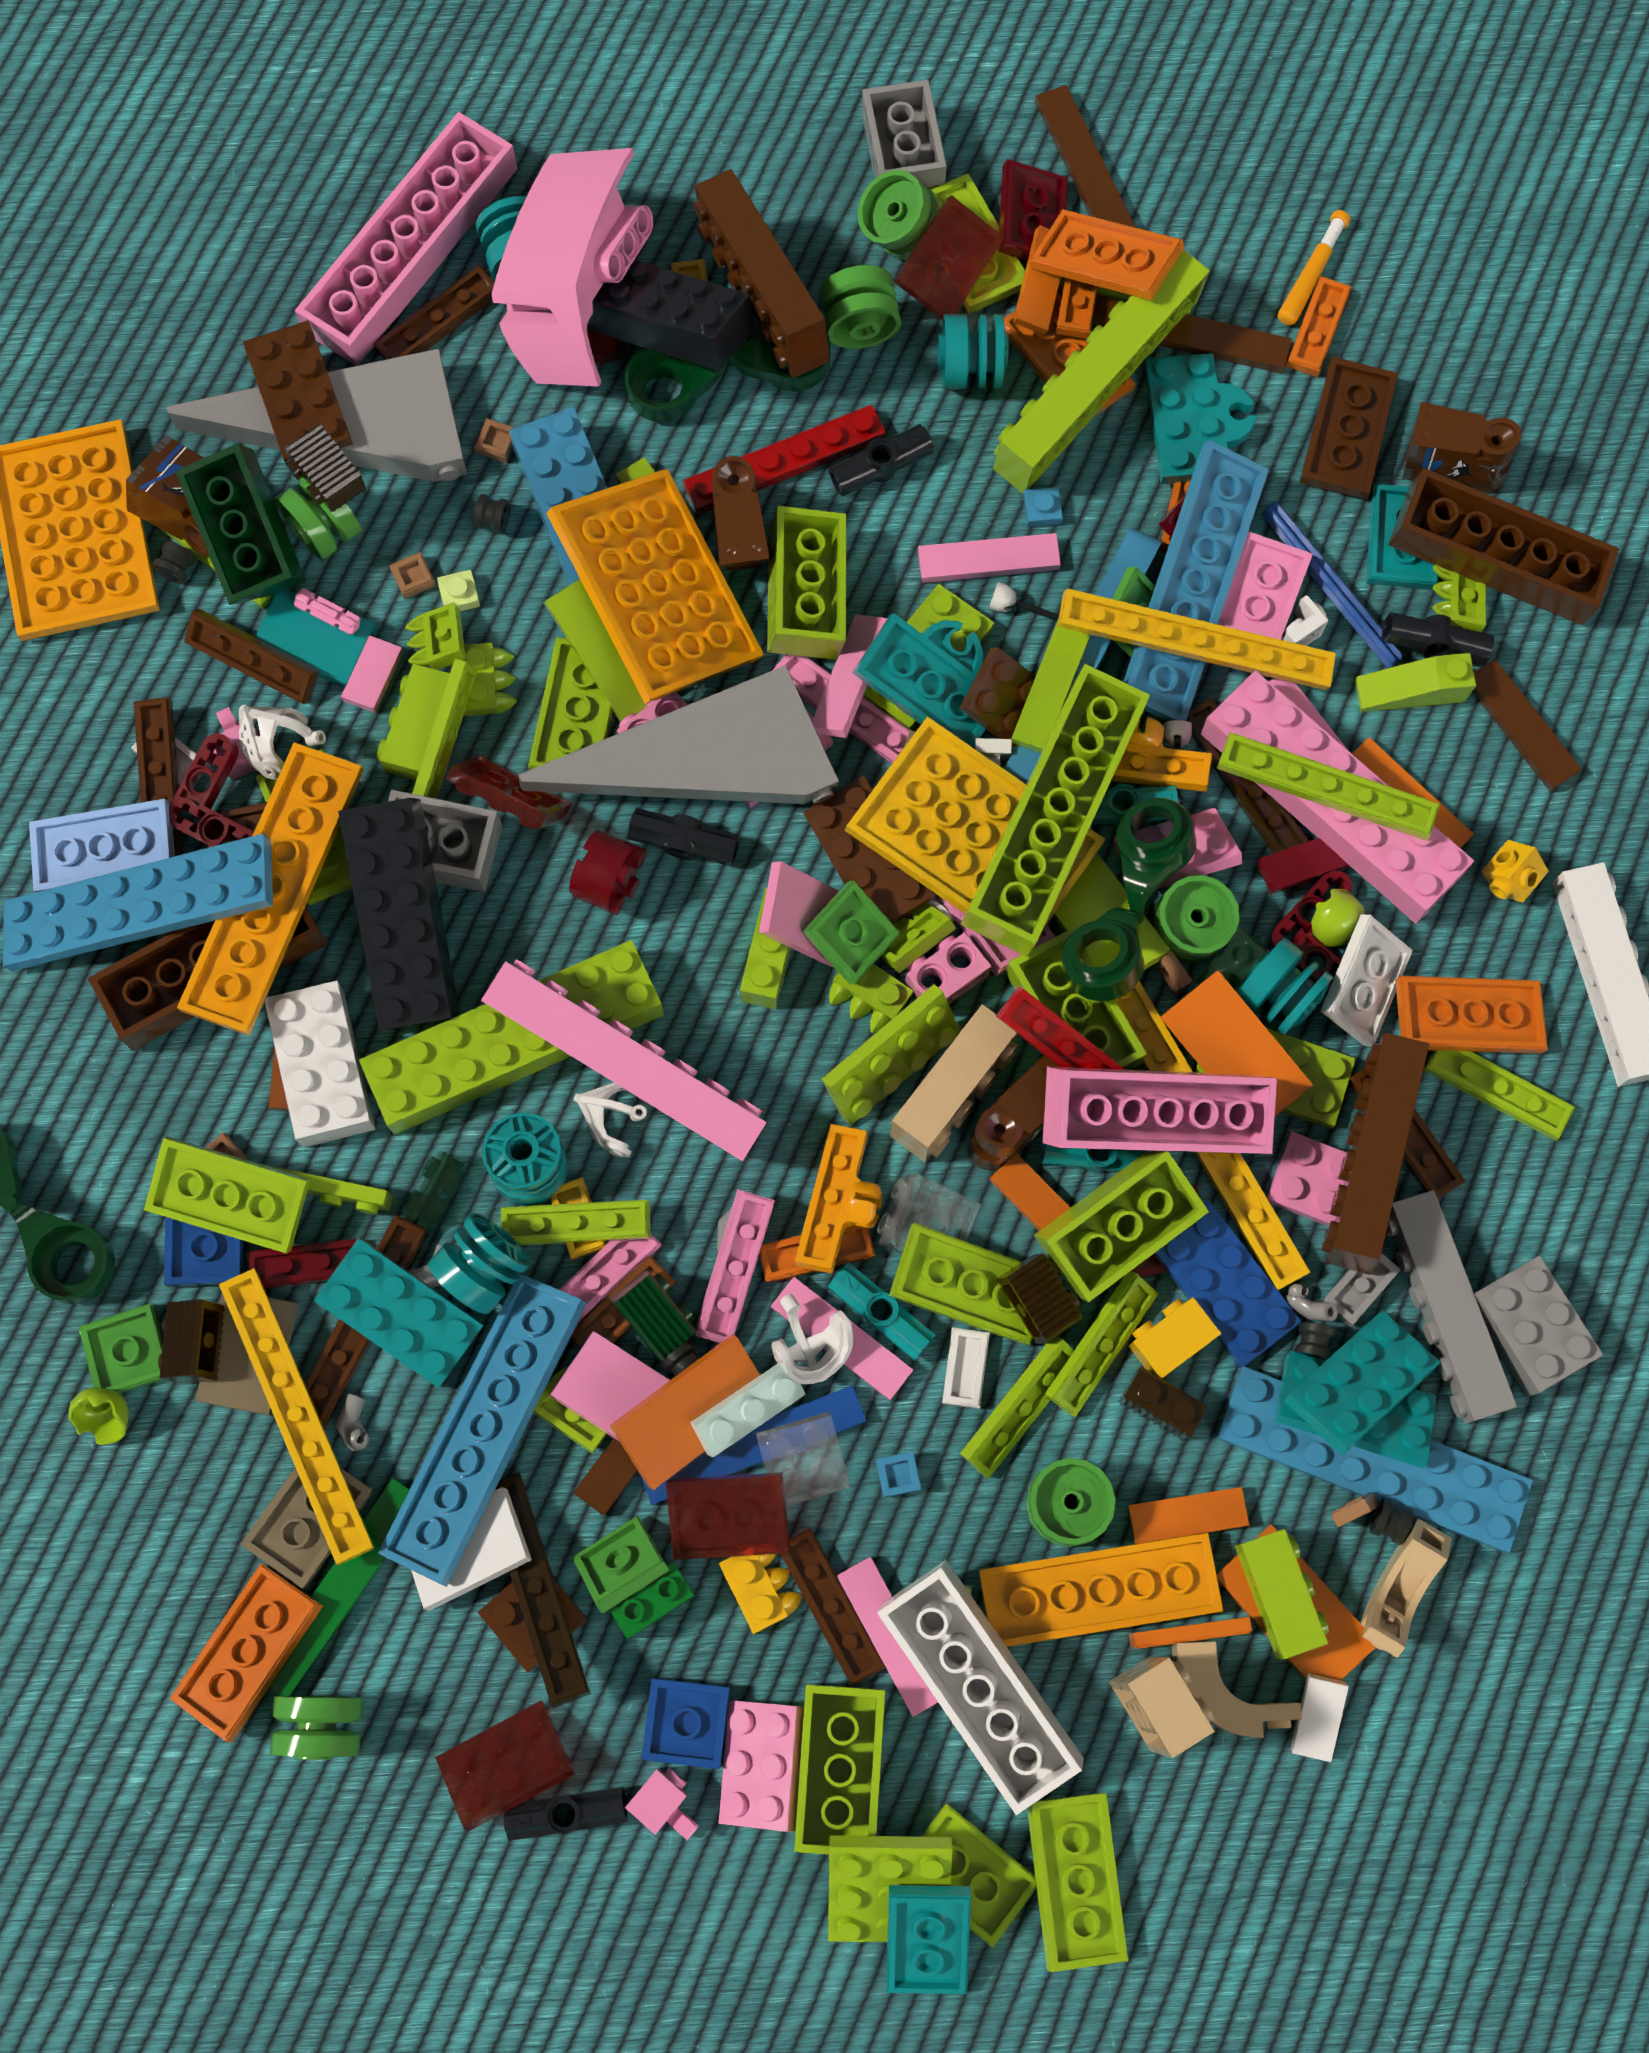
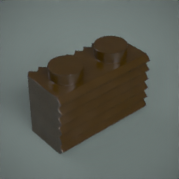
(325, 468)
(1040, 1297)
(191, 1341)
(1163, 1403)

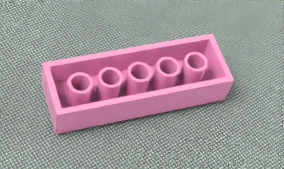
(1159, 1110)

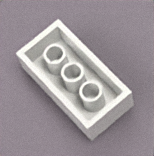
(319, 1064)

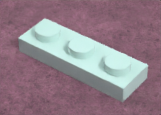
(746, 1410)

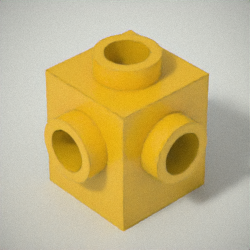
(1515, 871)

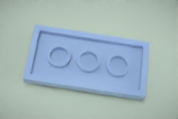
(99, 842)

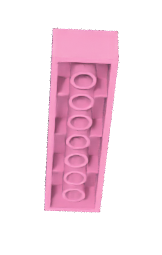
(407, 238)
(1400, 866)
(623, 1060)

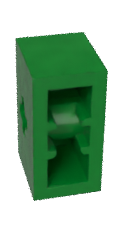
(652, 1602)

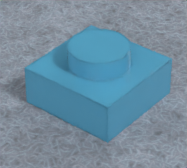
(1042, 507)
(898, 1474)

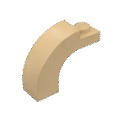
(1403, 1585)
(1228, 1711)

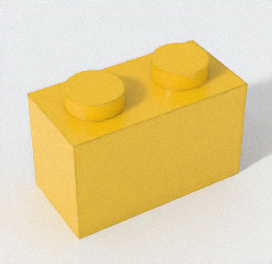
(1174, 1338)

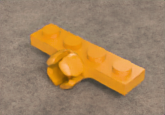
(1154, 765)
(837, 1200)

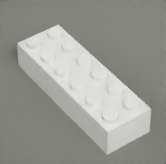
(981, 1687)

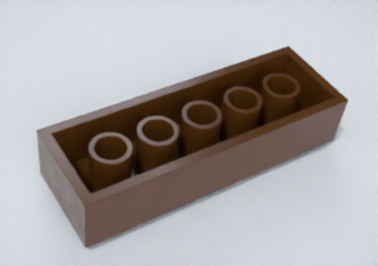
(760, 268)
(1503, 546)
(147, 985)
(1377, 1153)

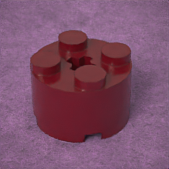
(607, 872)

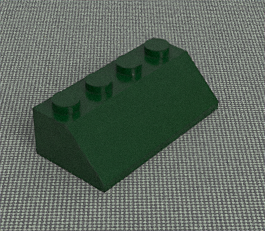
(240, 525)

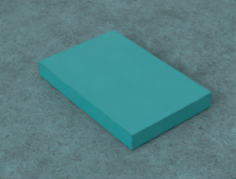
(1384, 563)
(313, 640)
(928, 1939)

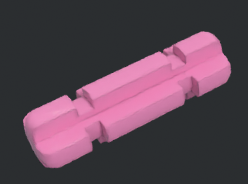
(327, 611)

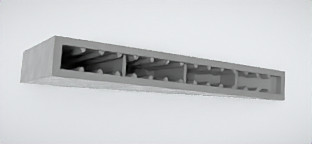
(392, 408)
(729, 746)

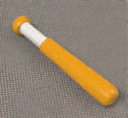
(1310, 274)

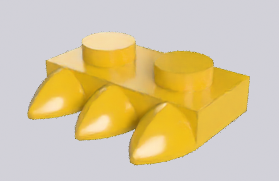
(757, 1589)

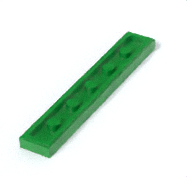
(341, 1591)

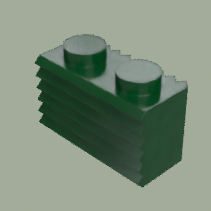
(654, 1314)

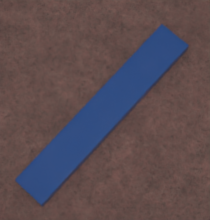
(745, 1453)

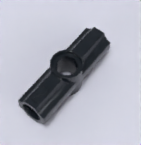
(898, 450)
(1437, 637)
(683, 837)
(591, 1811)

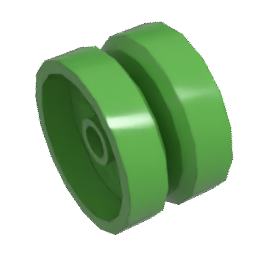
(897, 212)
(860, 306)
(316, 523)
(1206, 901)
(1091, 1492)
(316, 1729)

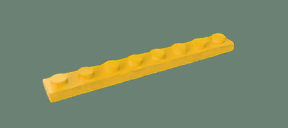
(1196, 639)
(296, 1417)

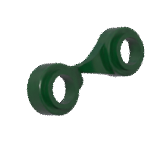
(751, 359)
(1144, 870)
(49, 1236)

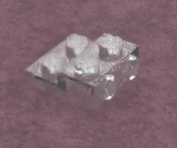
(928, 1205)

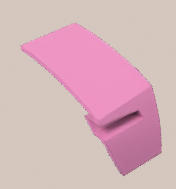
(558, 257)

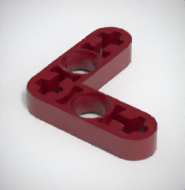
(201, 803)
(1307, 942)

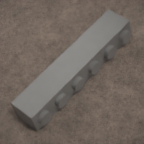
(1448, 1308)

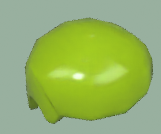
(1336, 918)
(100, 1413)

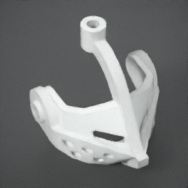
(260, 749)
(592, 1106)
(837, 1338)

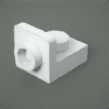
(1309, 625)

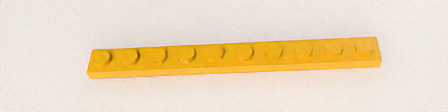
(1226, 1171)

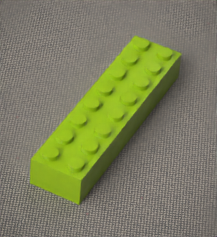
(1095, 375)
(1055, 810)
(489, 1050)

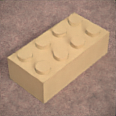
(953, 1083)
(1163, 1706)

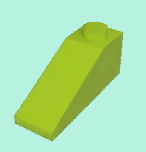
(1418, 683)

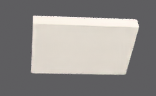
(1366, 980)
(491, 1552)

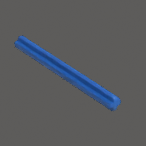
(1333, 585)

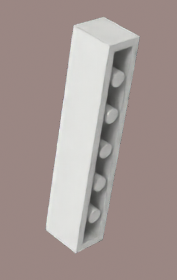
(1608, 967)

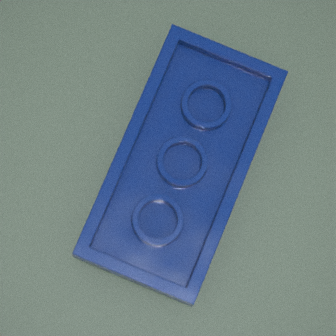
(1229, 1286)

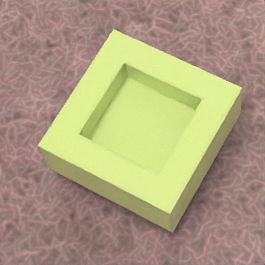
(459, 589)

